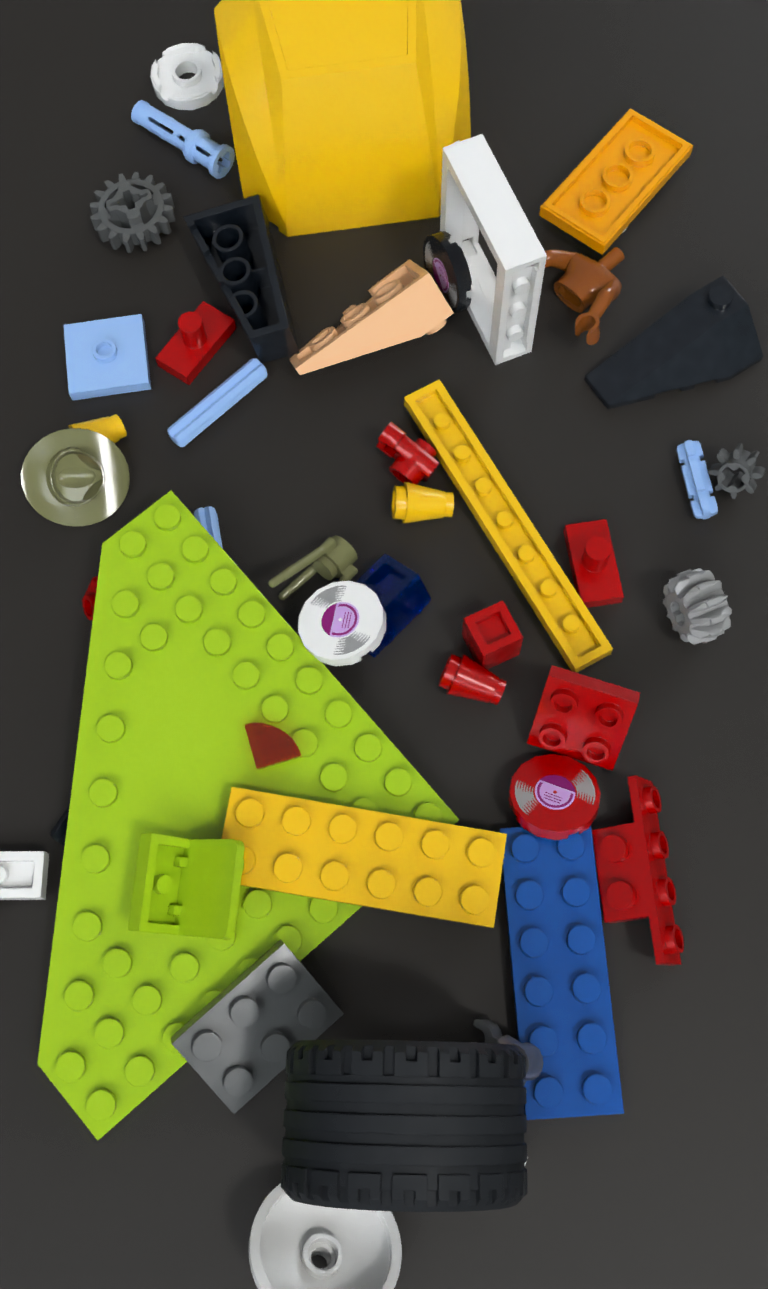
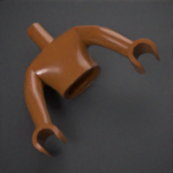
(586, 284)

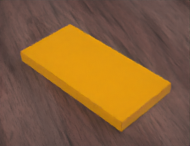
(615, 181)

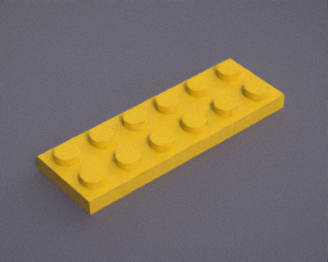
(367, 857)

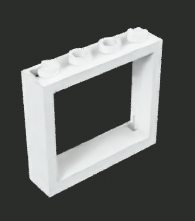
(477, 198)

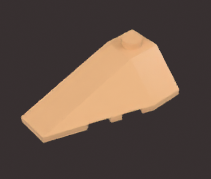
(400, 310)

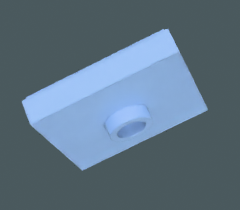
(106, 357)

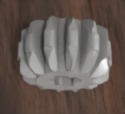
(697, 606)

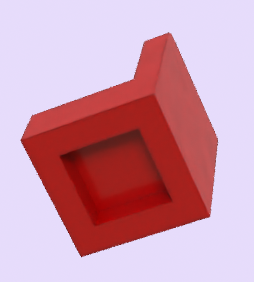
(492, 635)

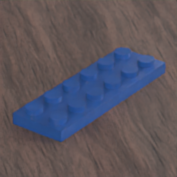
(561, 974)

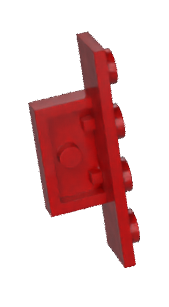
(635, 873)

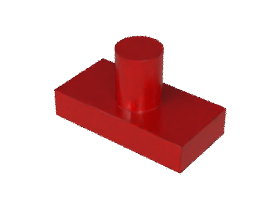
(195, 342)
(593, 563)

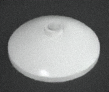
(358, 1245)

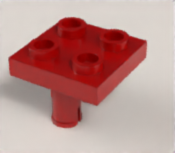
(583, 717)

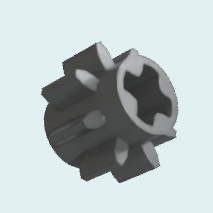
(739, 481)

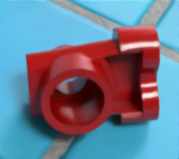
(412, 459)

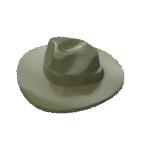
(75, 477)

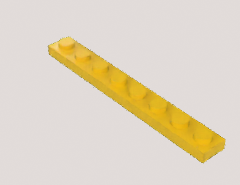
(508, 528)

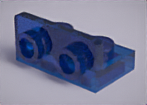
(399, 592)

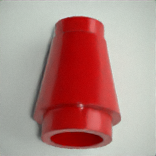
(470, 680)

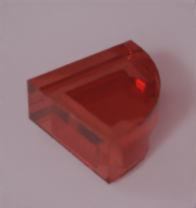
(270, 745)

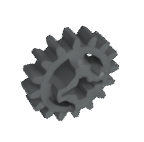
(132, 212)

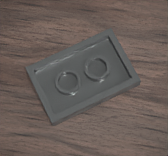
(252, 1024)

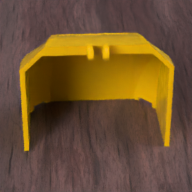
(344, 106)

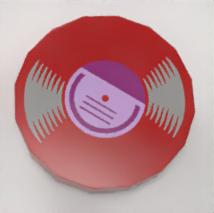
(554, 796)

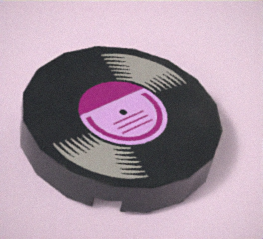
(448, 269)

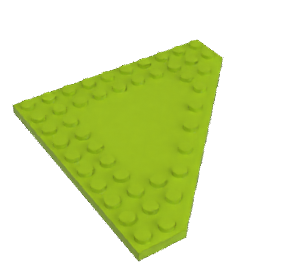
(171, 680)

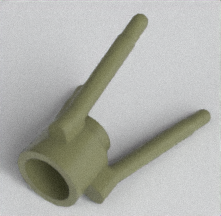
(330, 560)

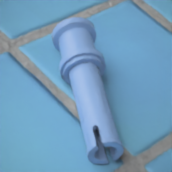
(150, 119)

